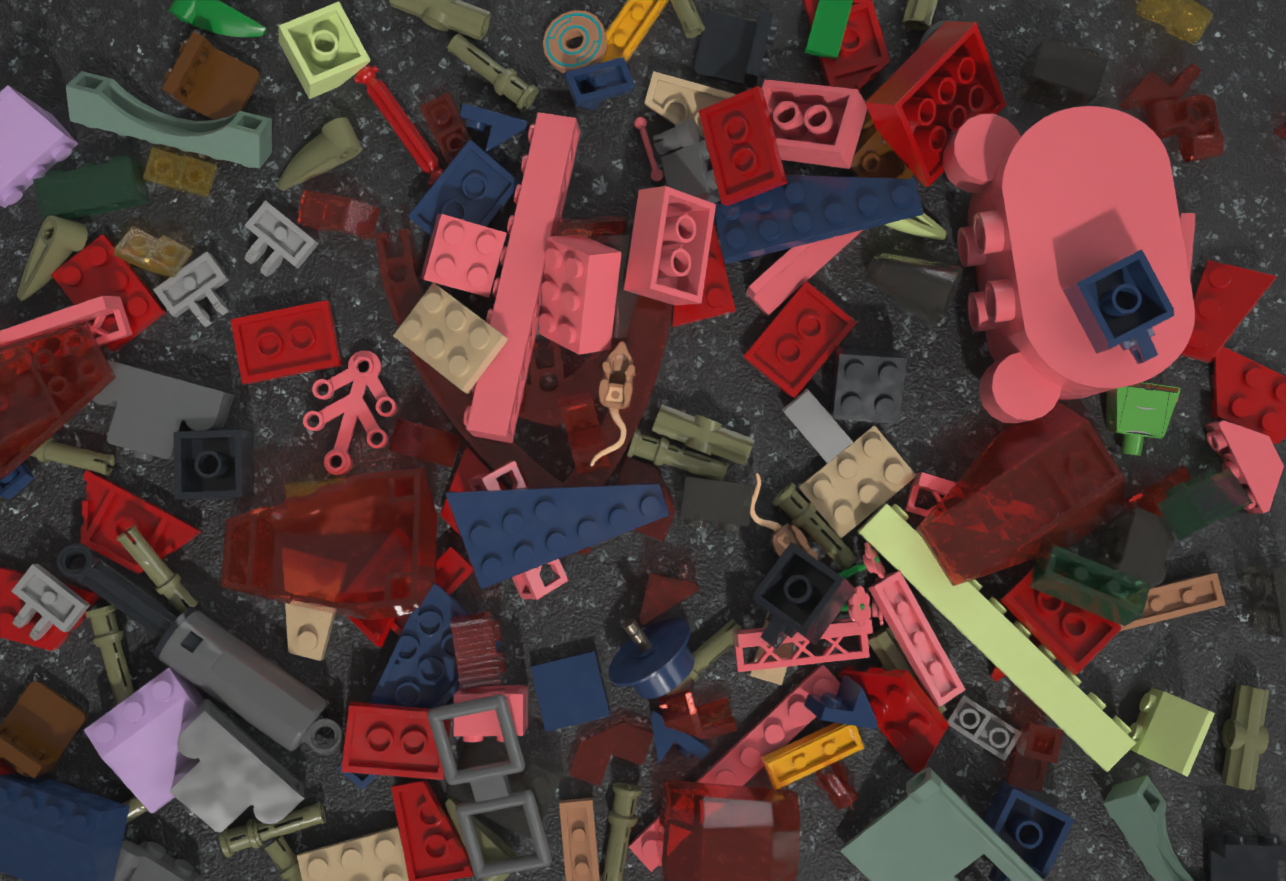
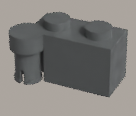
(687, 161)
(151, 863)

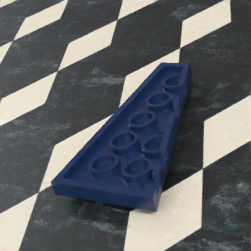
(812, 211)
(534, 526)
(422, 663)

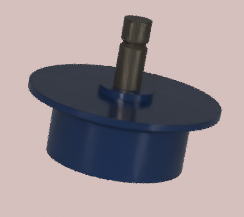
(653, 658)

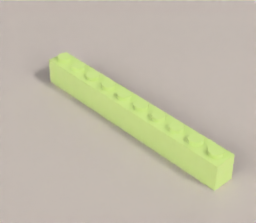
(1000, 640)

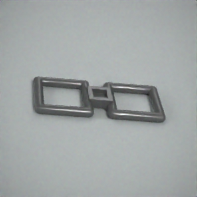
(490, 786)

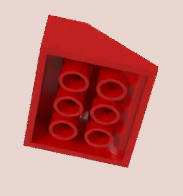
(934, 96)

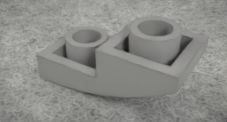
(817, 425)
(984, 728)

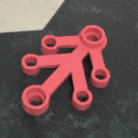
(353, 407)

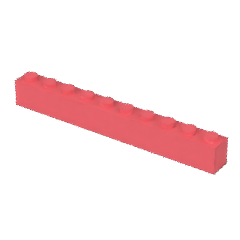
(518, 290)

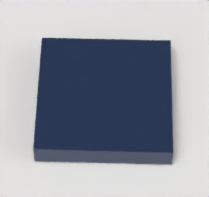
(570, 691)

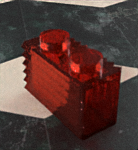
(476, 650)

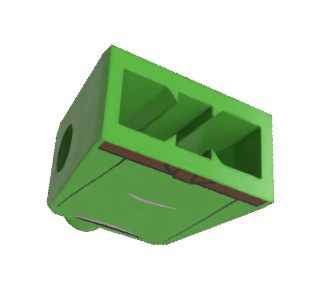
(1140, 413)

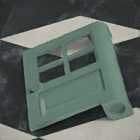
(930, 838)

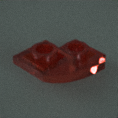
(446, 126)

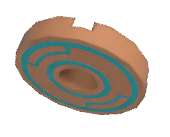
(567, 27)

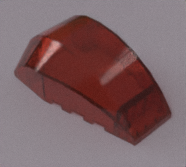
(340, 550)
(727, 833)

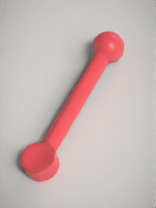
(656, 174)

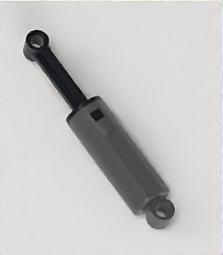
(214, 660)

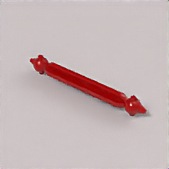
(399, 122)

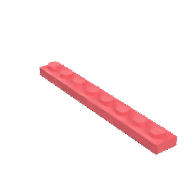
(744, 757)

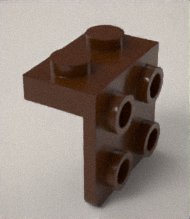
(209, 79)
(875, 156)
(39, 730)

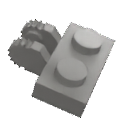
(279, 234)
(191, 286)
(50, 598)

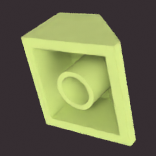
(322, 49)
(1170, 730)

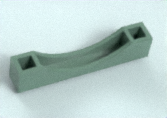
(107, 106)
(1141, 817)

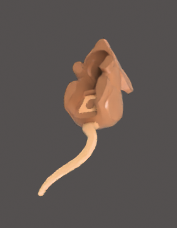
(616, 390)
(783, 535)

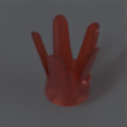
(837, 787)

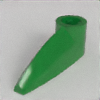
(216, 18)

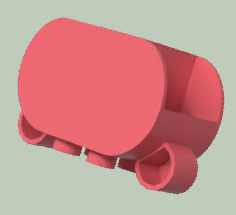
(1047, 215)

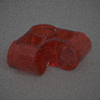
(1197, 137)

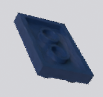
(468, 189)

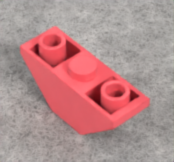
(1250, 459)

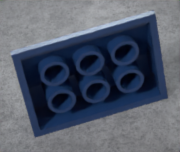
(58, 831)

